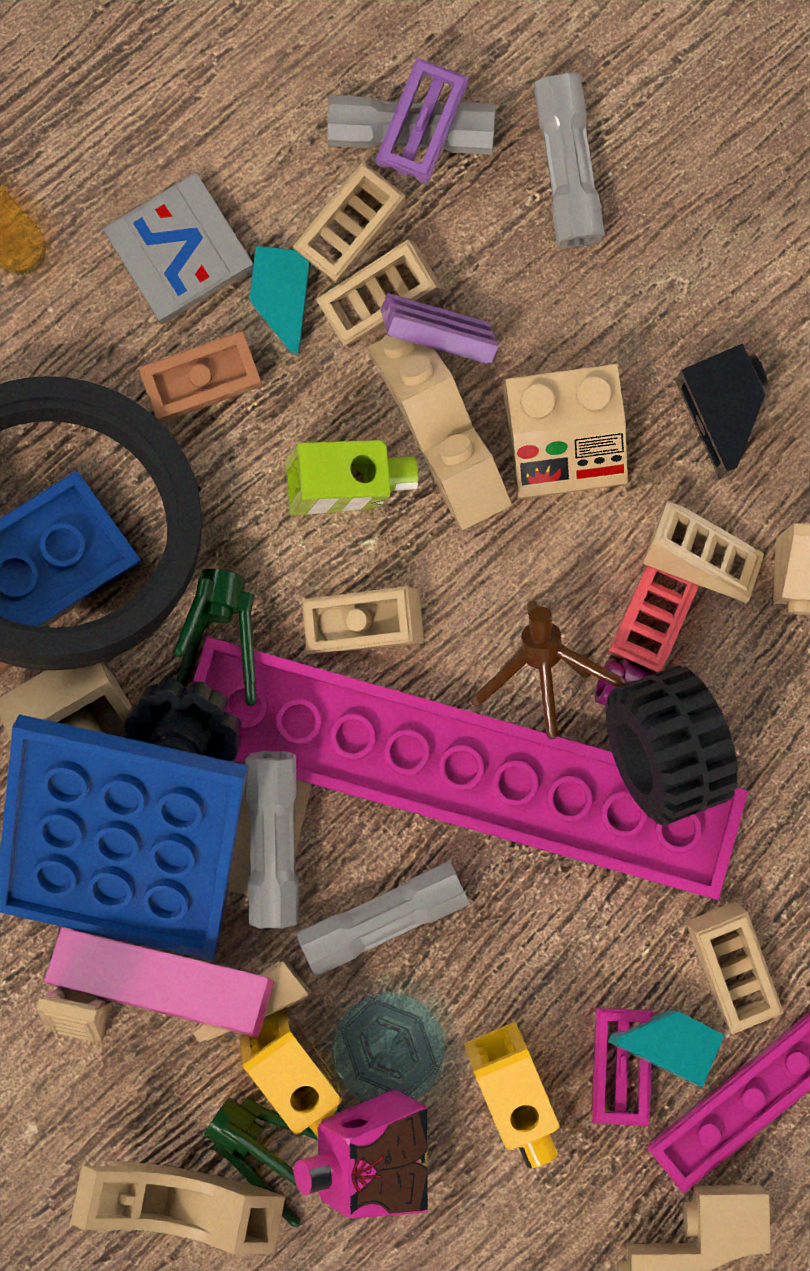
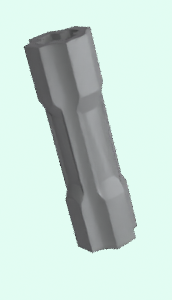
(365, 121)
(563, 125)
(271, 800)
(382, 918)

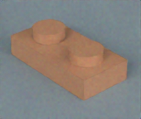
(200, 377)

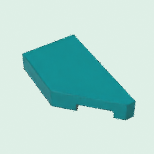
(281, 292)
(673, 1044)

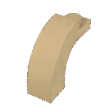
(178, 1203)

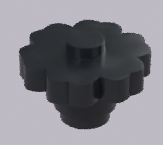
(185, 720)

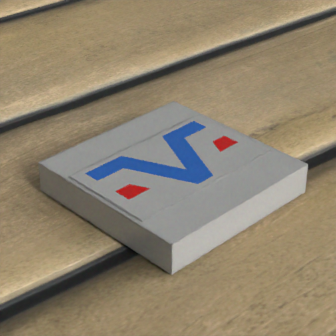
(178, 248)

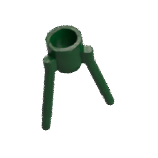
(216, 600)
(237, 1132)

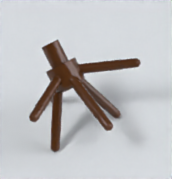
(542, 650)

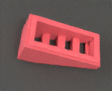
(639, 656)

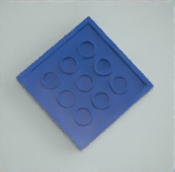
(118, 836)

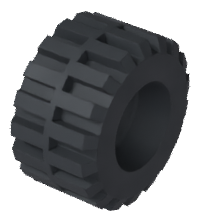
(671, 744)

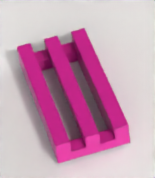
(619, 1116)

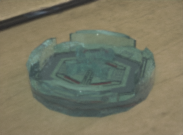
(388, 1046)

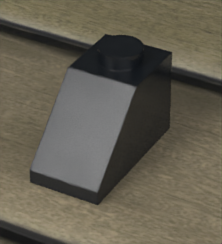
(724, 403)

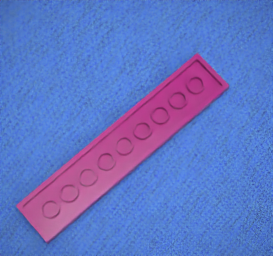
(467, 770)

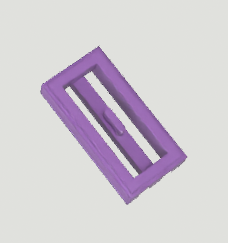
(405, 164)
(438, 328)

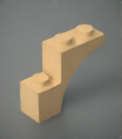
(442, 429)
(725, 1226)

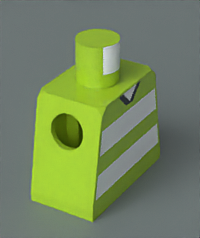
(323, 482)

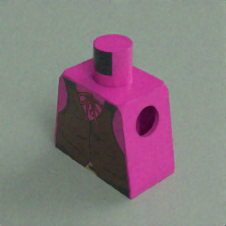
(371, 1159)

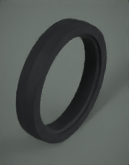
(157, 450)

